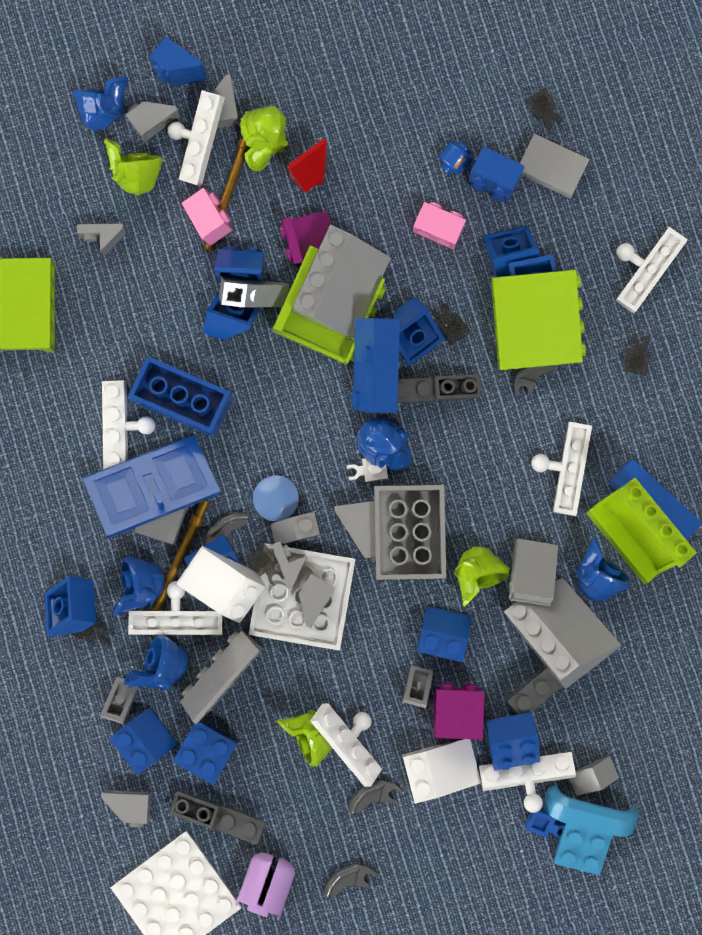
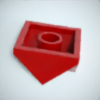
(310, 167)

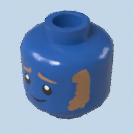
(455, 158)

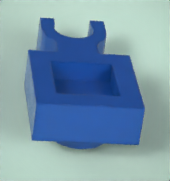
(543, 823)

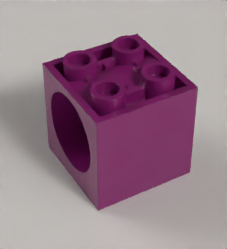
(458, 711)

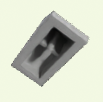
(418, 686)
(594, 776)

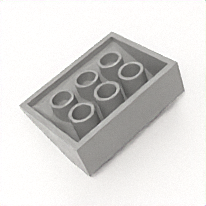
(341, 282)
(410, 532)
(564, 635)
(221, 675)

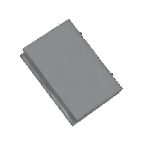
(553, 166)
(164, 528)
(533, 572)

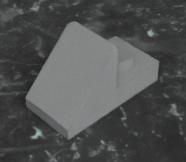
(108, 234)
(290, 570)
(119, 702)

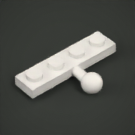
(200, 137)
(650, 269)
(116, 425)
(570, 468)
(175, 621)
(346, 743)
(548, 769)

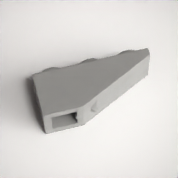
(252, 293)

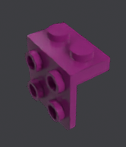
(303, 233)

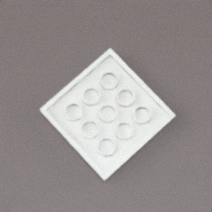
(279, 610)
(176, 892)

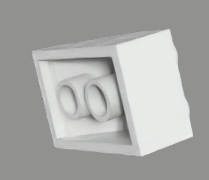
(222, 584)
(441, 770)

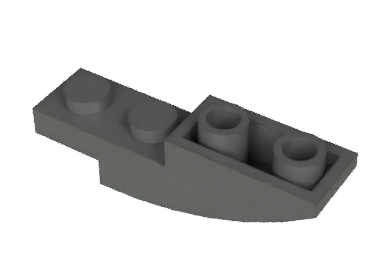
(438, 389)
(218, 817)

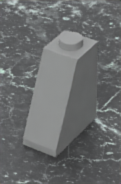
(360, 524)

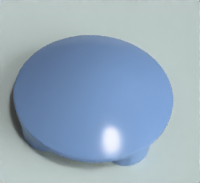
(275, 498)

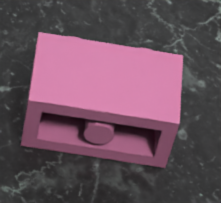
(207, 216)
(439, 224)

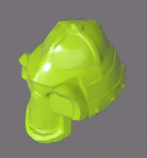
(265, 134)
(133, 172)
(479, 570)
(309, 739)

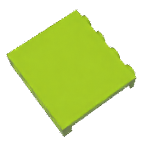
(27, 304)
(538, 319)
(312, 334)
(640, 531)

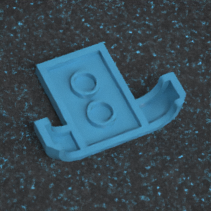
(586, 830)

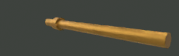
(231, 182)
(196, 521)

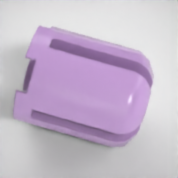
(278, 888)

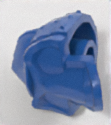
(101, 107)
(383, 444)
(599, 577)
(141, 584)
(162, 667)

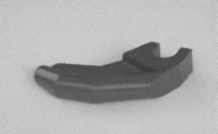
(528, 376)
(226, 525)
(376, 793)
(348, 876)

